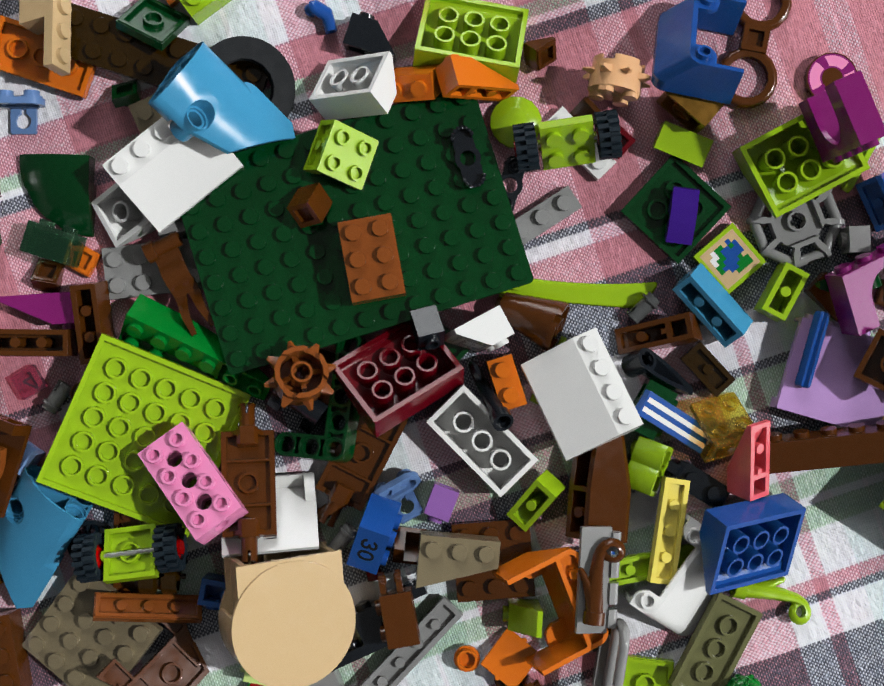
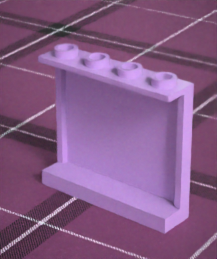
(833, 392)

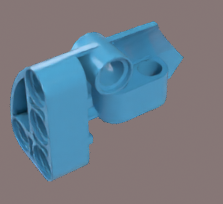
(216, 105)
(36, 535)

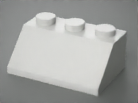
(356, 87)

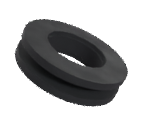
(268, 59)

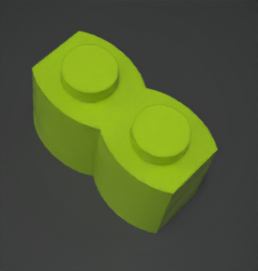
(648, 464)

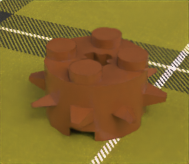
(307, 362)

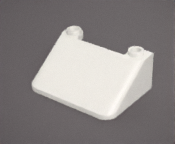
(685, 596)

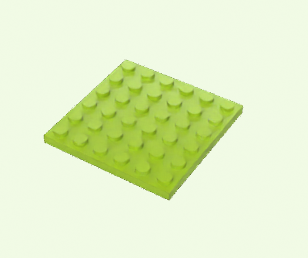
(121, 409)

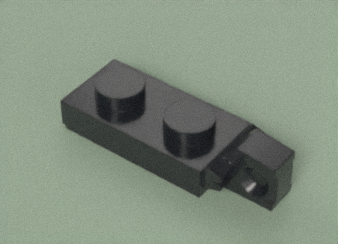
(701, 485)

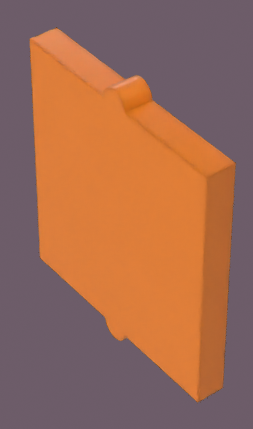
(508, 659)

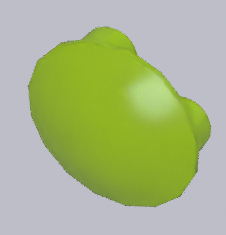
(512, 112)

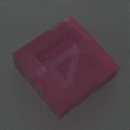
(29, 382)

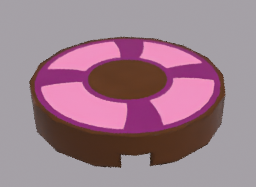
(826, 70)

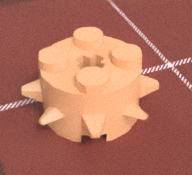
(616, 79)

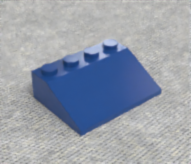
(749, 541)

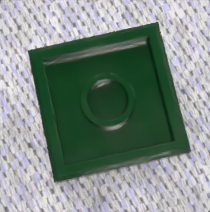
(153, 23)

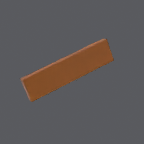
(146, 608)

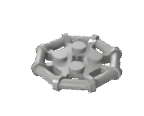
(795, 238)

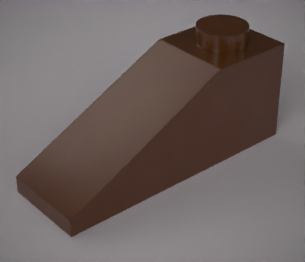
(659, 333)

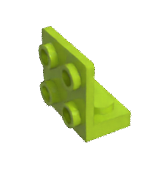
(341, 153)

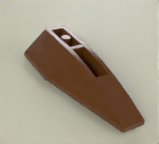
(600, 490)

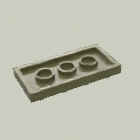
(716, 643)

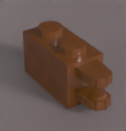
(398, 613)

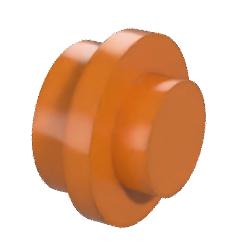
(466, 658)

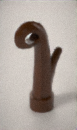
(593, 585)

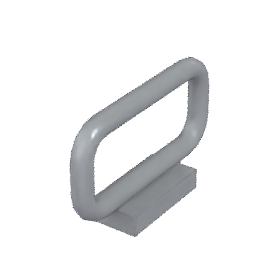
(612, 657)

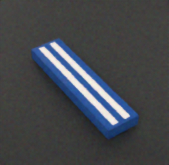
(671, 420)

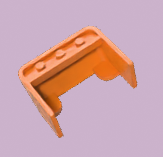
(560, 575)

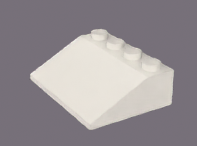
(168, 174)
(581, 394)

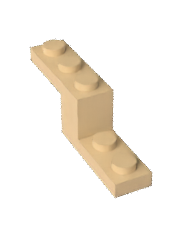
(53, 20)

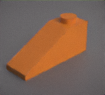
(470, 79)

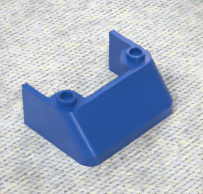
(692, 68)

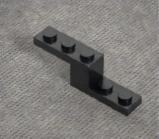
(368, 627)

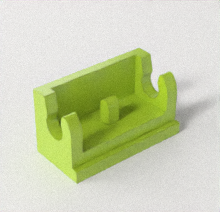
(682, 143)

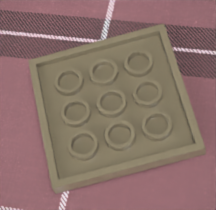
(79, 647)

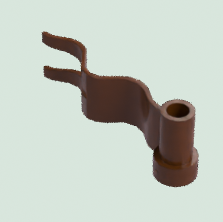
(177, 276)

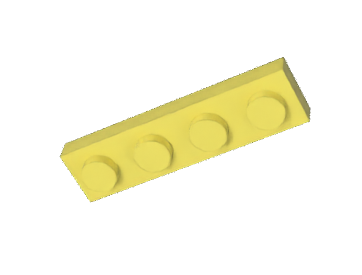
(668, 530)

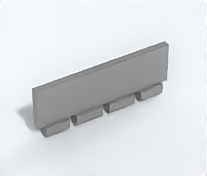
(589, 540)

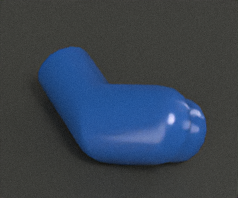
(323, 12)

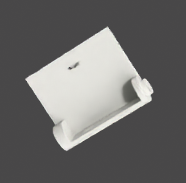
(295, 518)

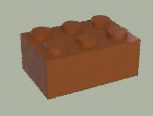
(371, 259)

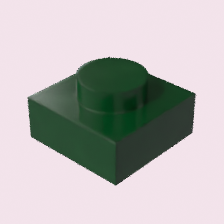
(126, 93)

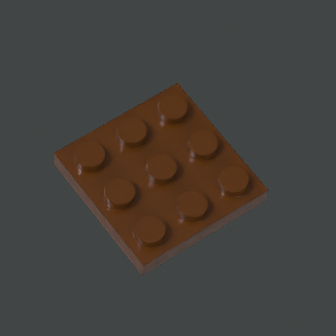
(513, 544)

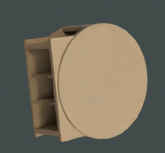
(287, 615)

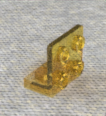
(723, 424)

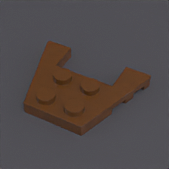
(173, 664)

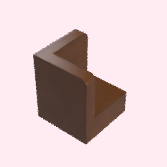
(309, 205)
(406, 545)

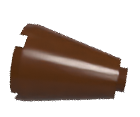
(535, 317)

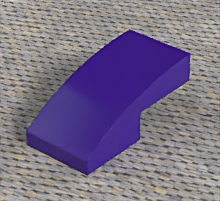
(682, 215)

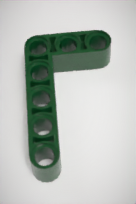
(333, 435)

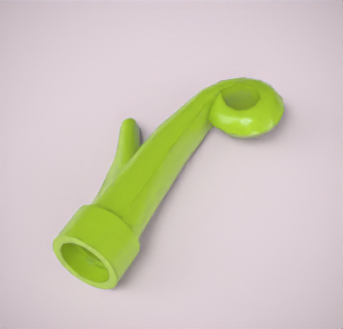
(770, 591)

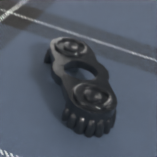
(463, 141)
(511, 171)

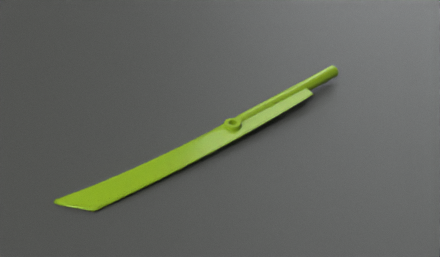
(587, 293)

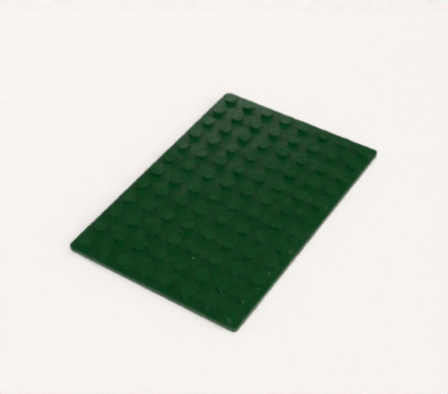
(291, 283)

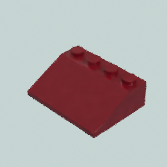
(394, 379)

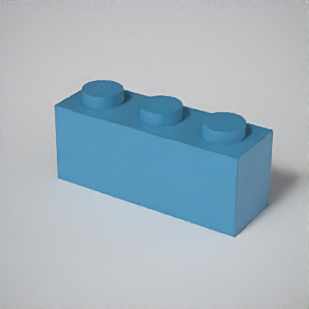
(713, 305)

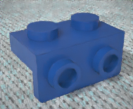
(872, 196)

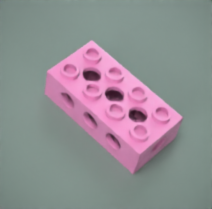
(175, 482)

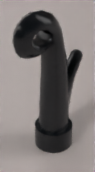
(499, 415)

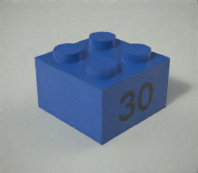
(375, 534)

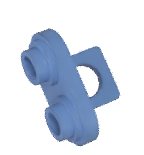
(28, 101)
(402, 488)

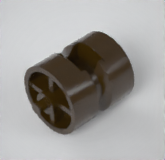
(167, 582)

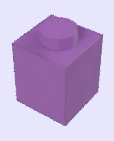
(441, 502)

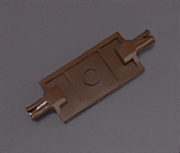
(250, 472)
(353, 481)

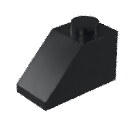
(366, 35)

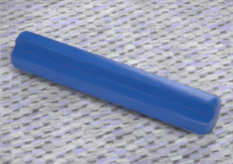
(812, 349)

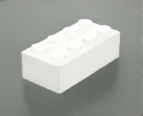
(491, 453)

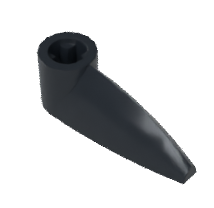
(653, 367)

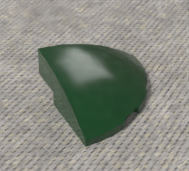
(62, 188)

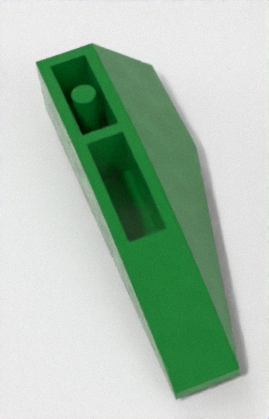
(166, 335)

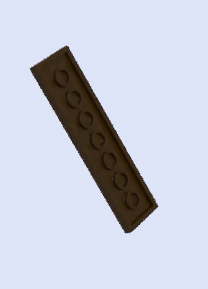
(101, 45)

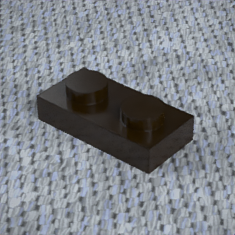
(707, 369)

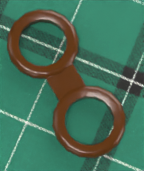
(754, 46)

